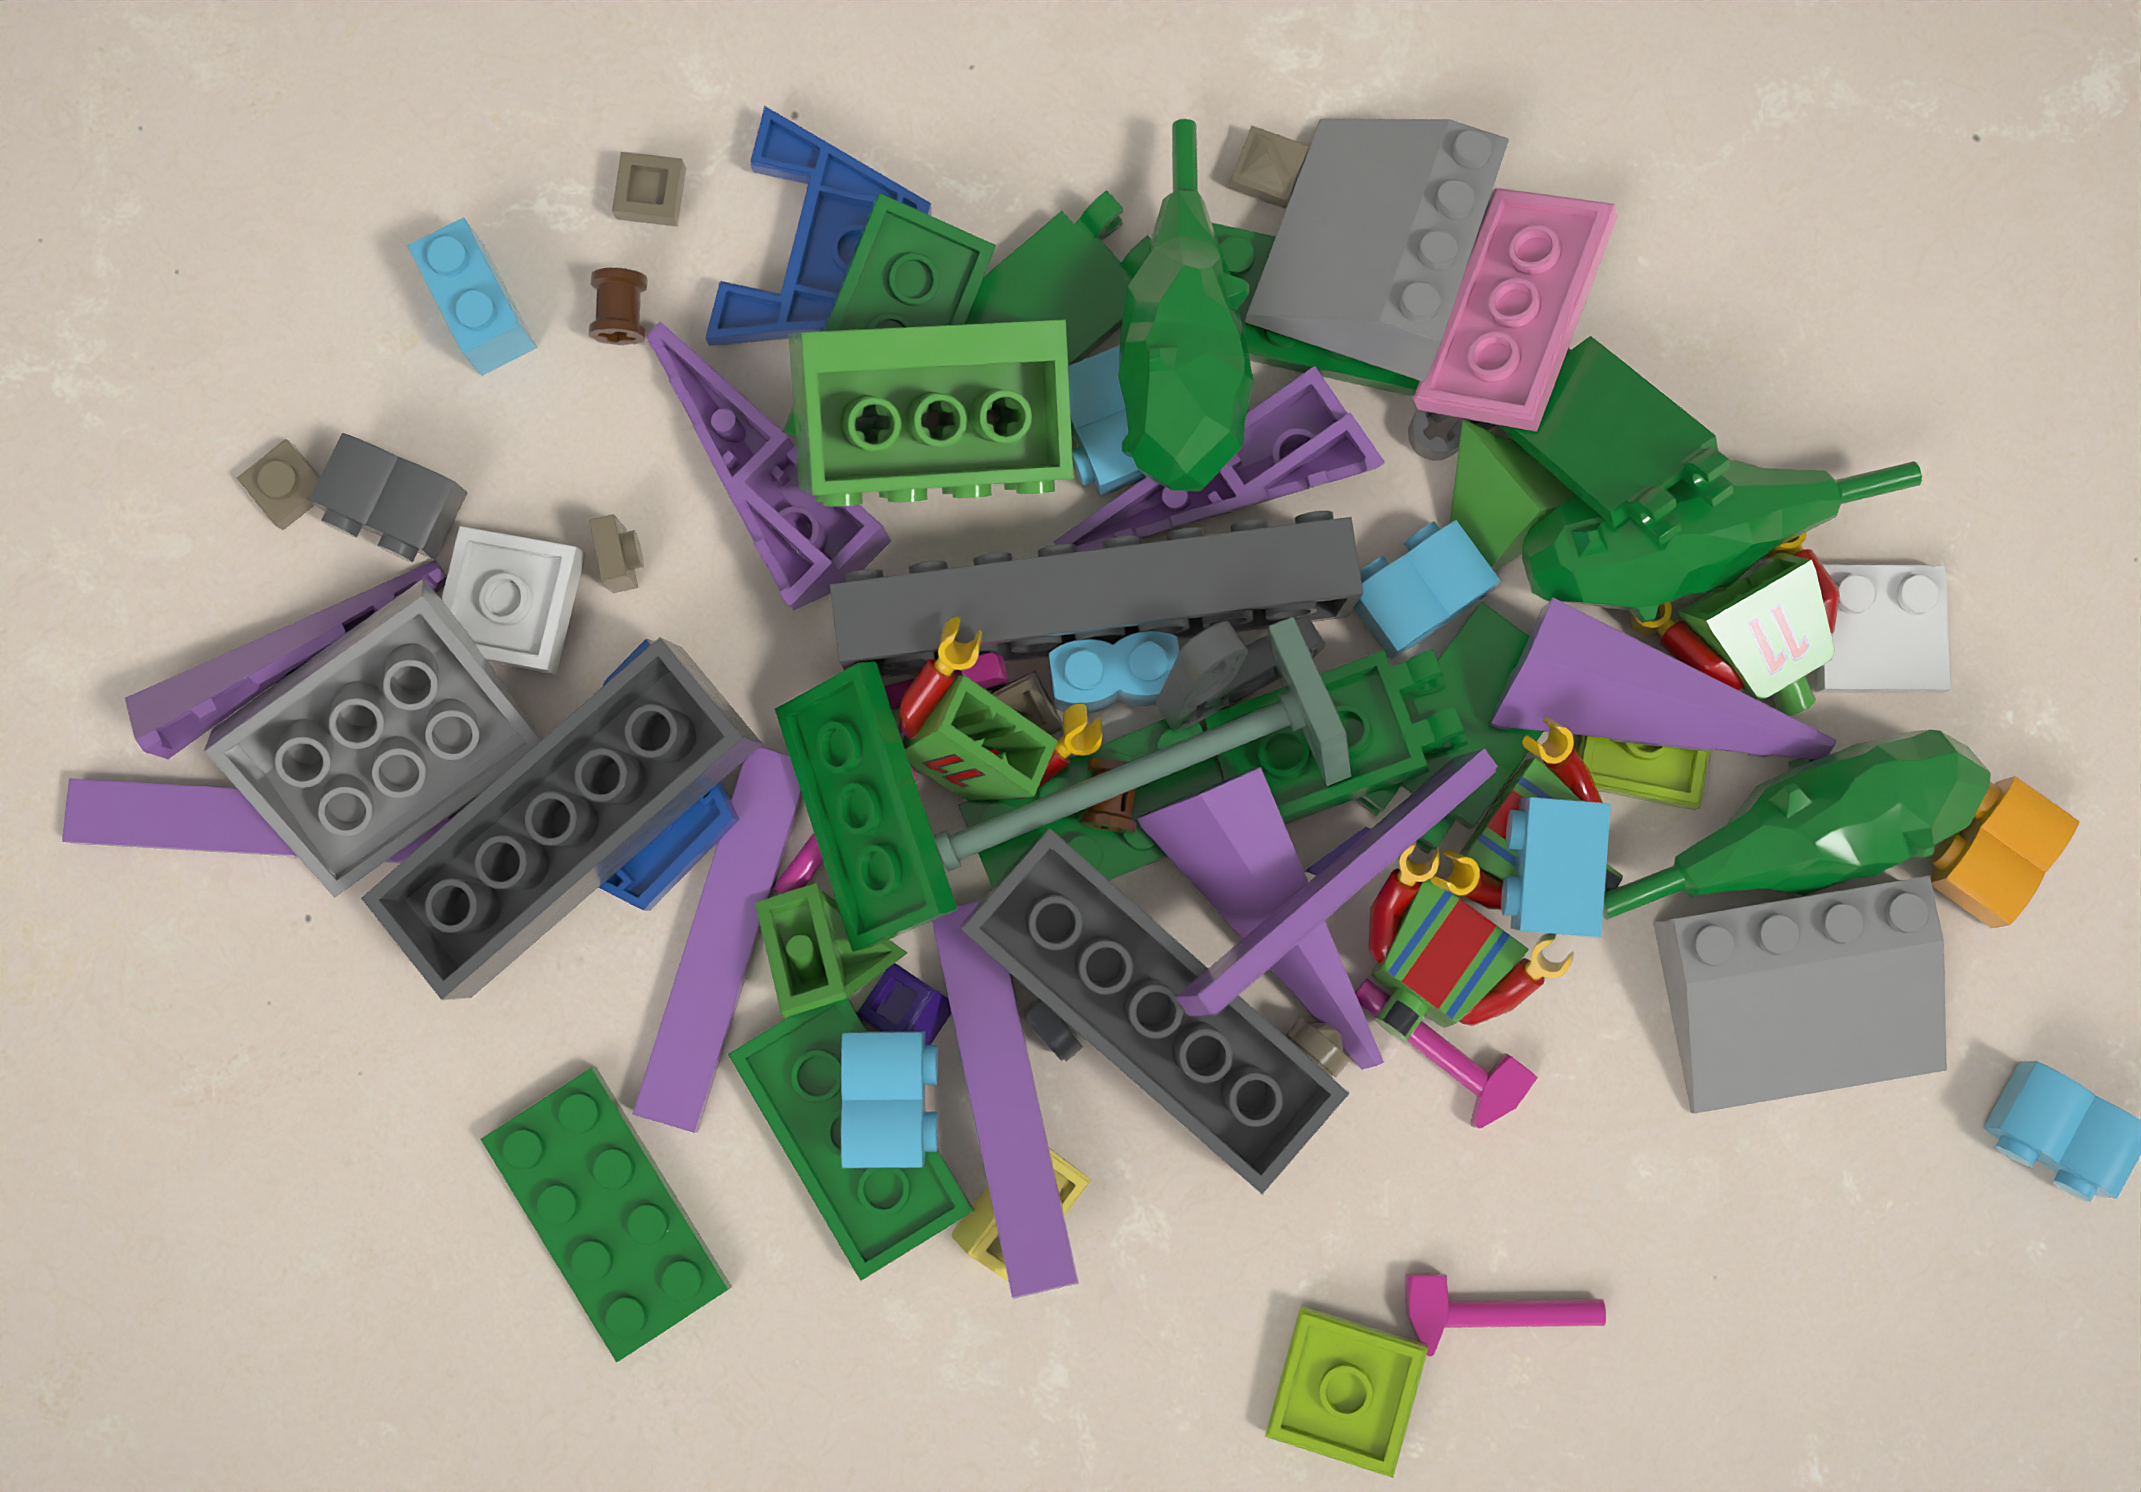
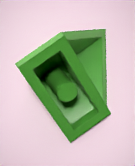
(1500, 493)
(812, 951)

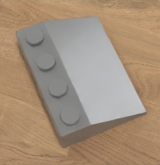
(1378, 238)
(374, 739)
(1807, 993)

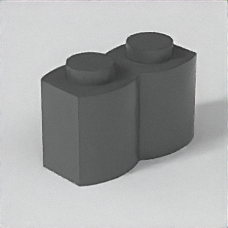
(387, 497)

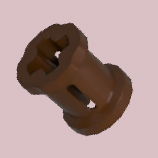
(618, 306)
(1113, 813)

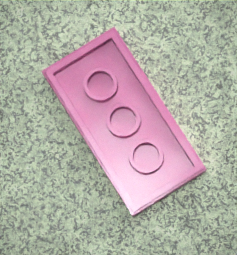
(1517, 308)

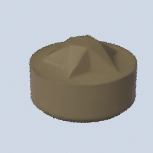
(1320, 1044)

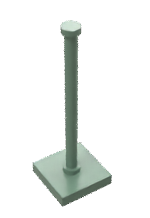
(1301, 705)

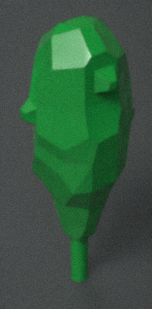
(1184, 341)
(1589, 562)
(1829, 821)

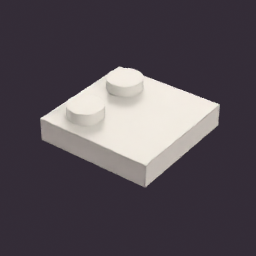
(513, 596)
(1889, 631)

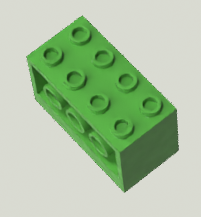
(961, 376)

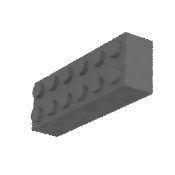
(561, 821)
(1117, 984)

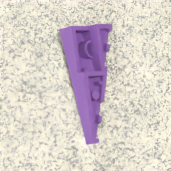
(1289, 446)
(757, 462)
(1632, 693)
(193, 702)
(1246, 866)

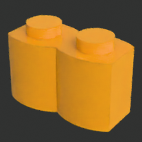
(2003, 852)

